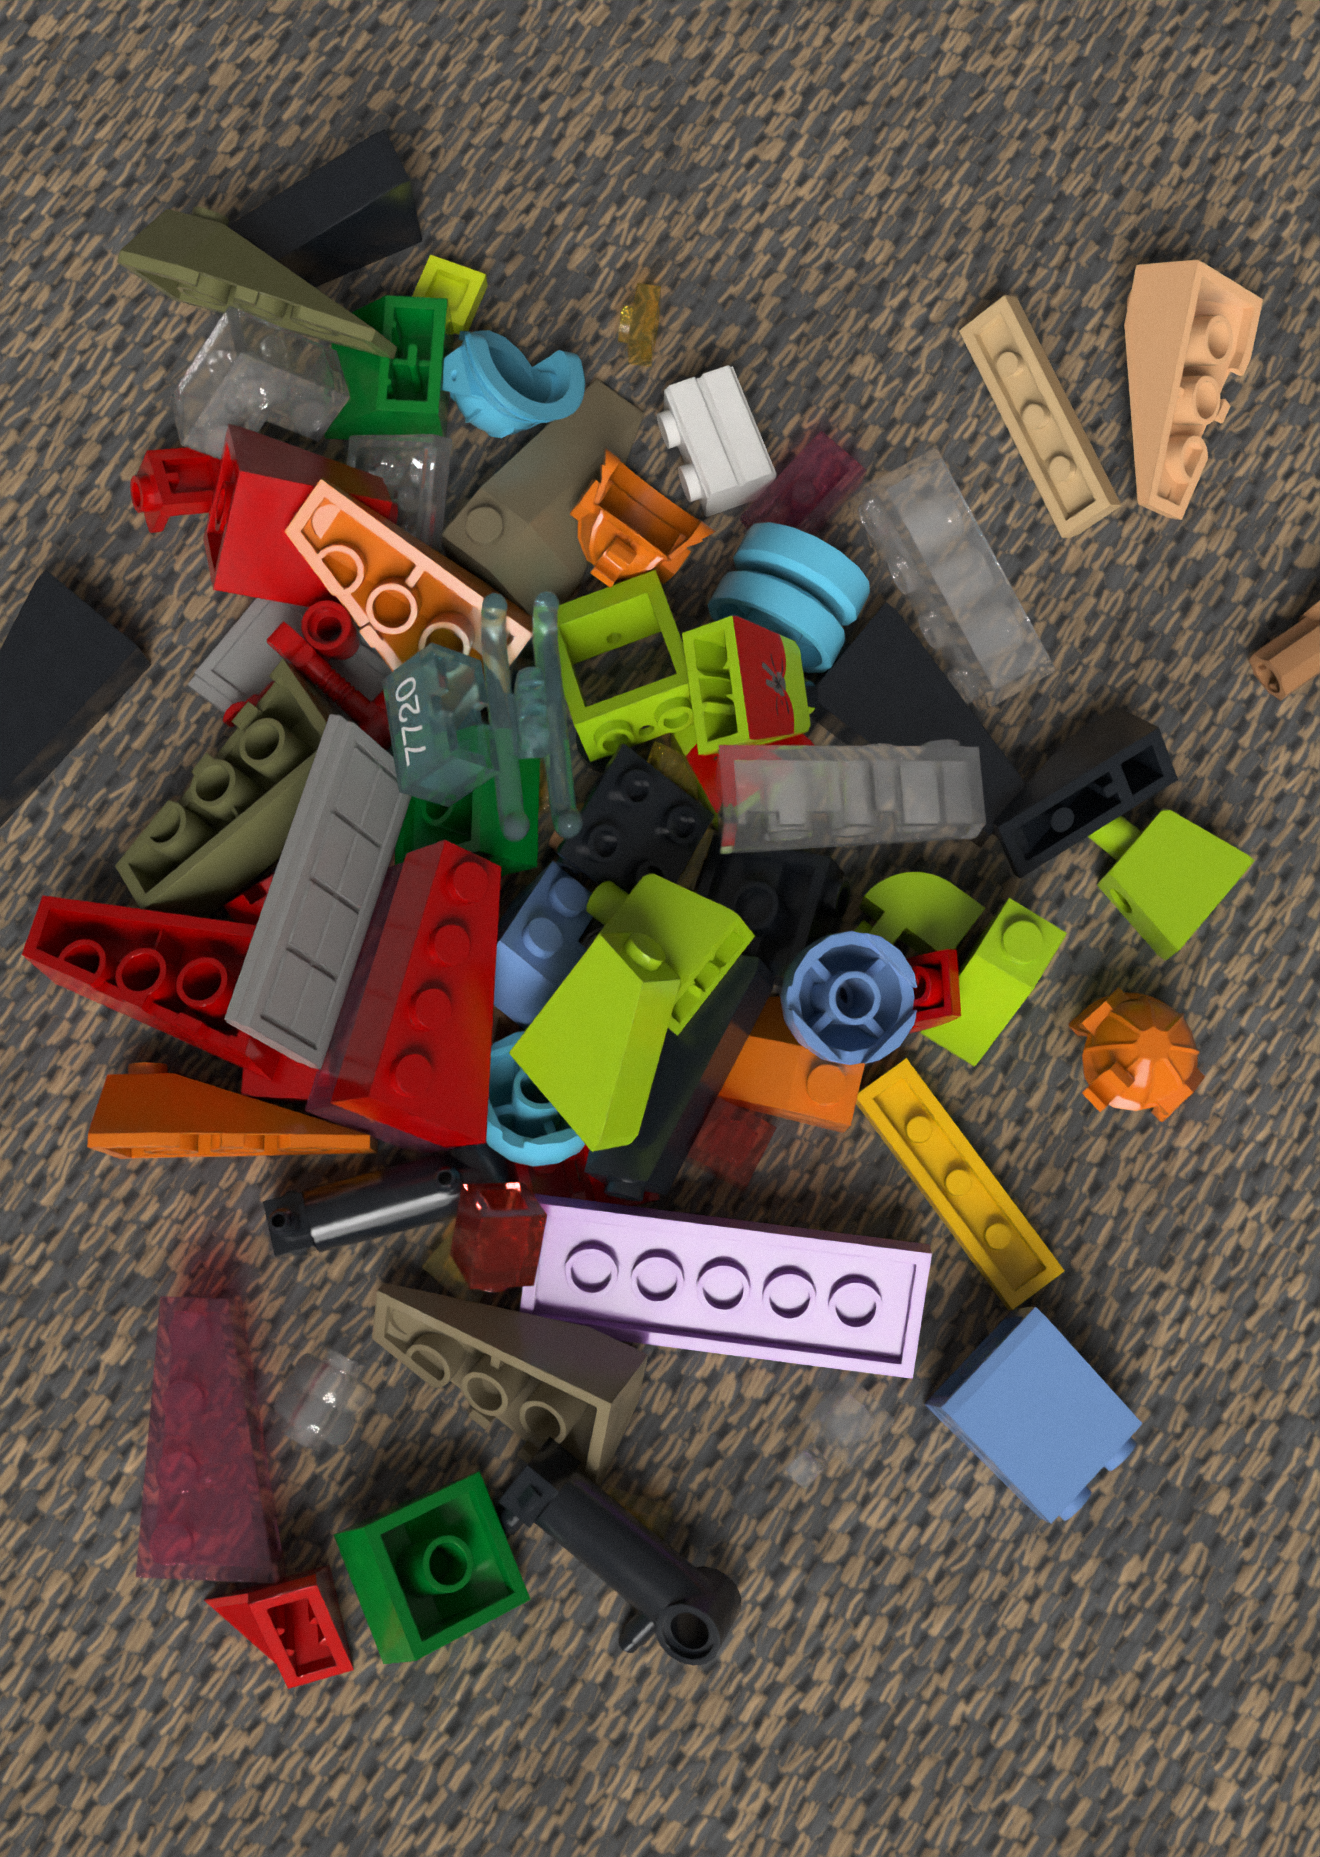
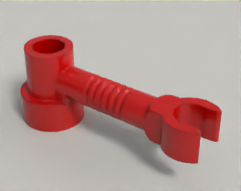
(317, 627)
(368, 714)

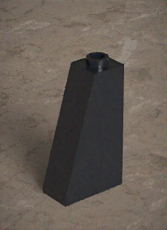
(338, 215)
(56, 683)
(897, 695)
(686, 1085)

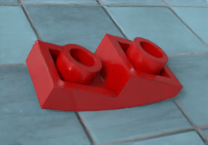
(937, 989)

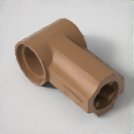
(1291, 657)

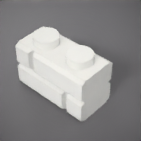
(716, 440)

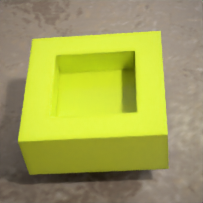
(457, 283)

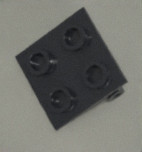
(634, 826)

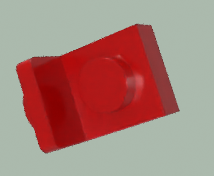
(173, 485)

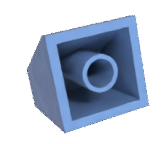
(1036, 1414)

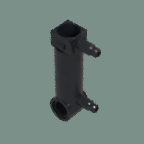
(380, 1201)
(676, 1601)

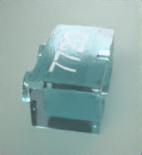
(438, 725)

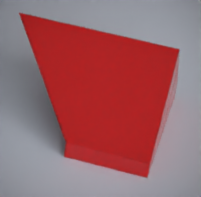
(293, 1624)

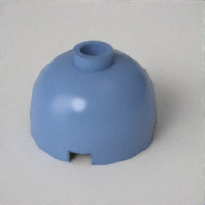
(873, 1001)

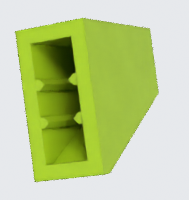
(997, 979)
(603, 1038)

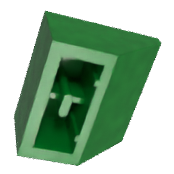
(400, 392)

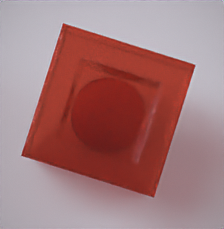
(730, 1144)
(498, 1235)

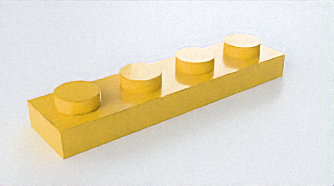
(958, 1185)

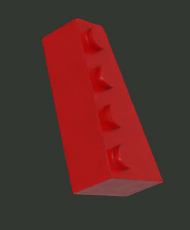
(152, 968)
(429, 1003)

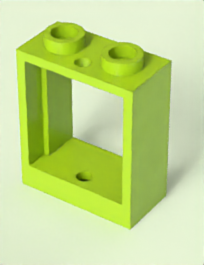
(607, 622)

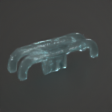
(531, 719)

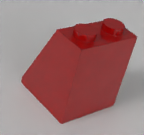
(253, 503)

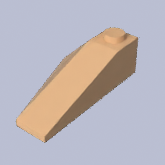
(1181, 340)

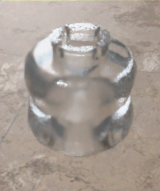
(322, 1399)

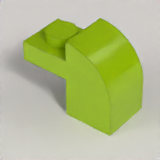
(919, 911)

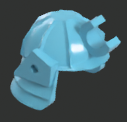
(502, 390)

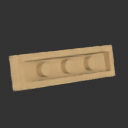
(1039, 417)

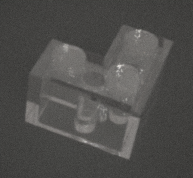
(253, 376)

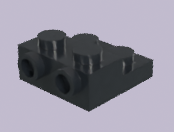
(779, 896)

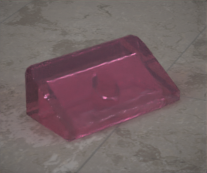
(808, 488)

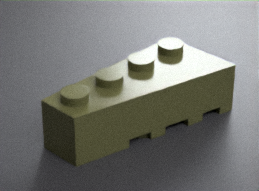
(236, 808)

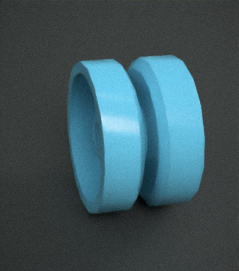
(794, 589)

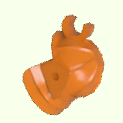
(632, 526)
(1137, 1054)

